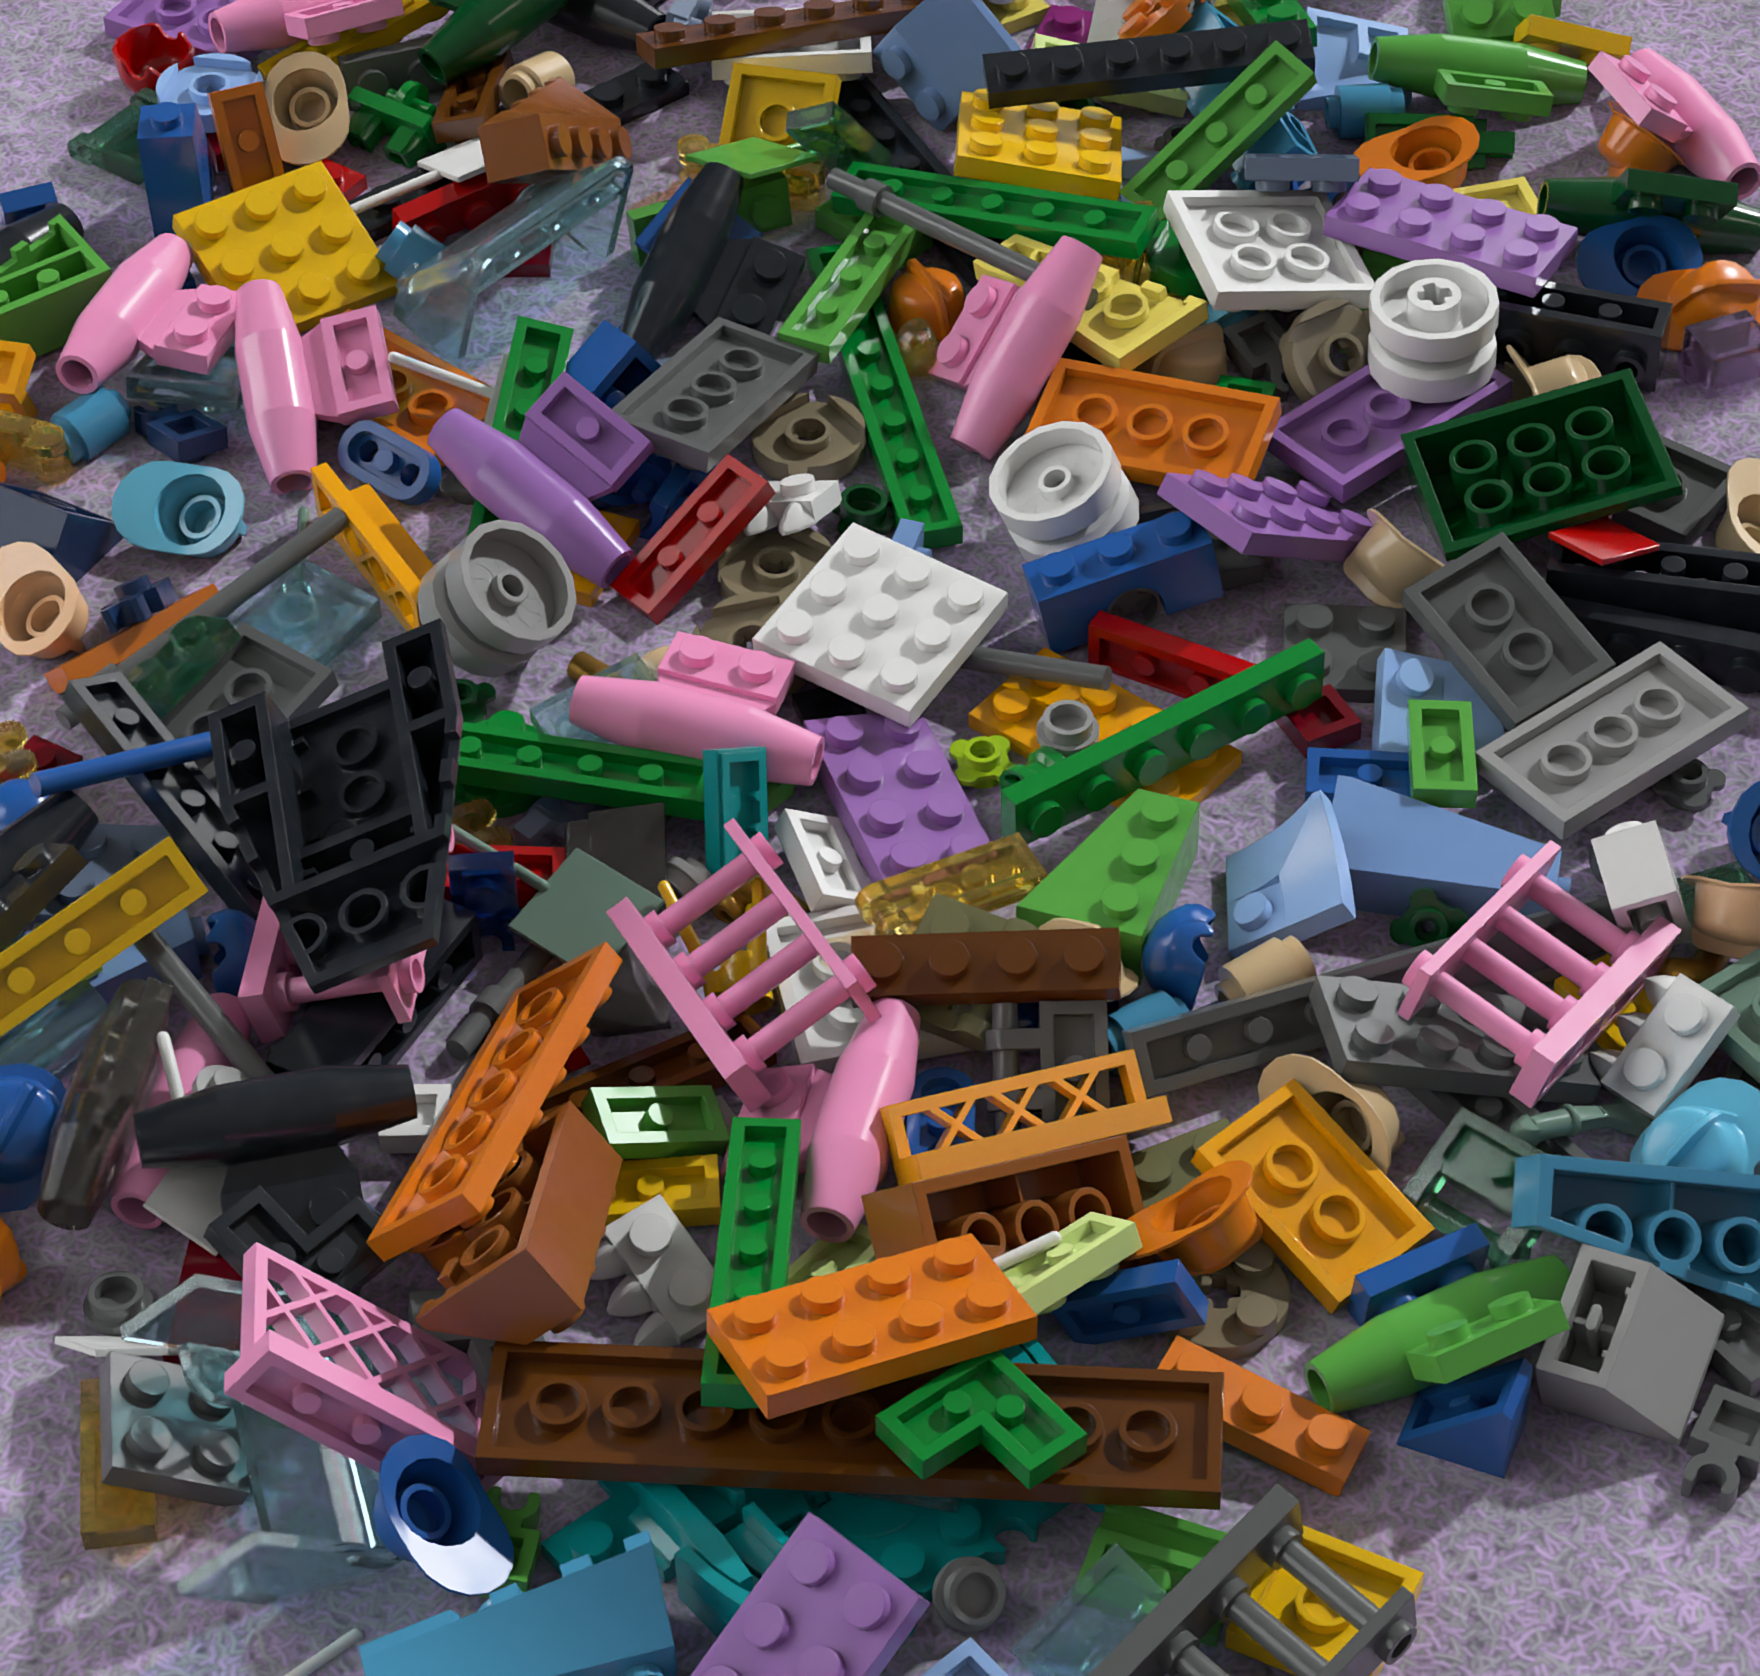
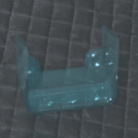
(306, 1495)

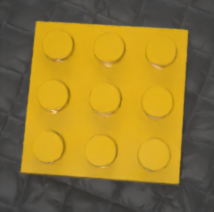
(1040, 146)
(290, 233)

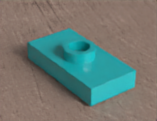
(733, 789)

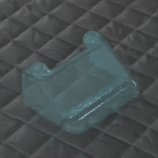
(442, 293)

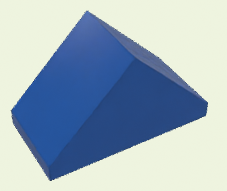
(1472, 1418)

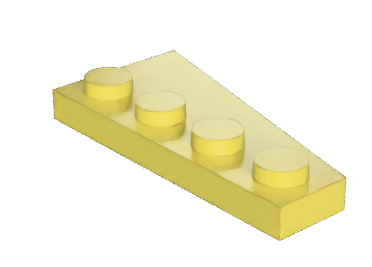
(1126, 321)

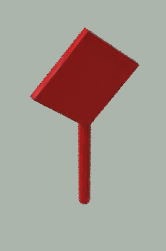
(1604, 541)

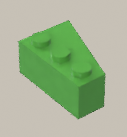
(48, 287)
(1123, 872)

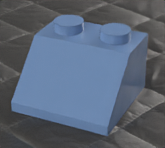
(940, 52)

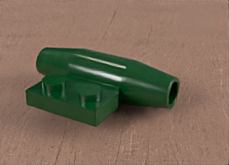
(481, 33)
(1700, 203)

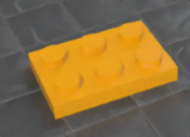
(1316, 1193)

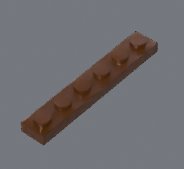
(768, 30)

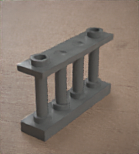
(1222, 1591)

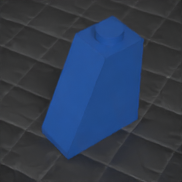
(174, 161)

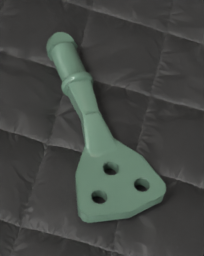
(1572, 1120)

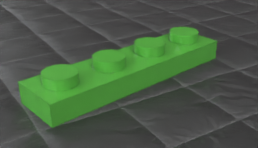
(1224, 128)
(849, 285)

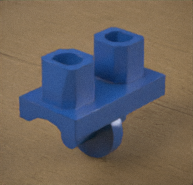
(663, 488)

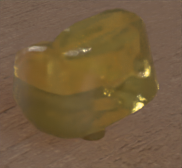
(917, 346)

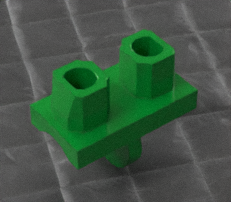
(400, 115)

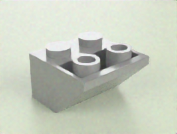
(1631, 1346)

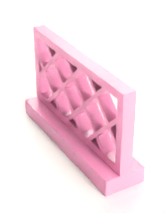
(343, 1401)

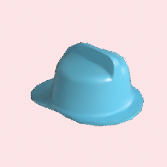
(179, 509)
(1706, 1129)

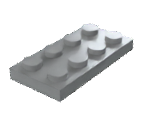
(1611, 740)

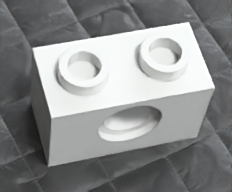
(1640, 878)

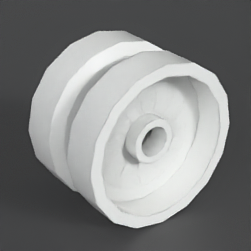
(1433, 330)
(1061, 489)

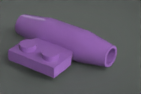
(564, 459)

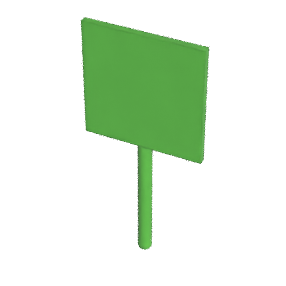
(755, 156)

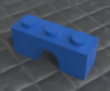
(1161, 555)

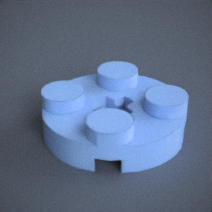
(209, 74)

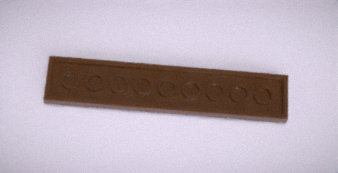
(641, 1420)

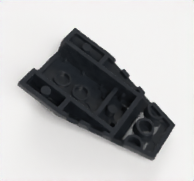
(350, 809)

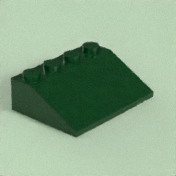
(1538, 464)

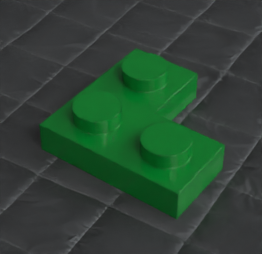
(987, 1405)

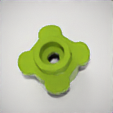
(980, 760)

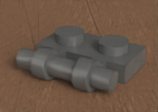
(1064, 1035)

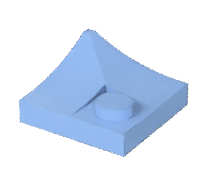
(1343, 54)
(1420, 677)
(1290, 880)

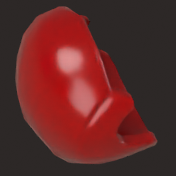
(147, 52)

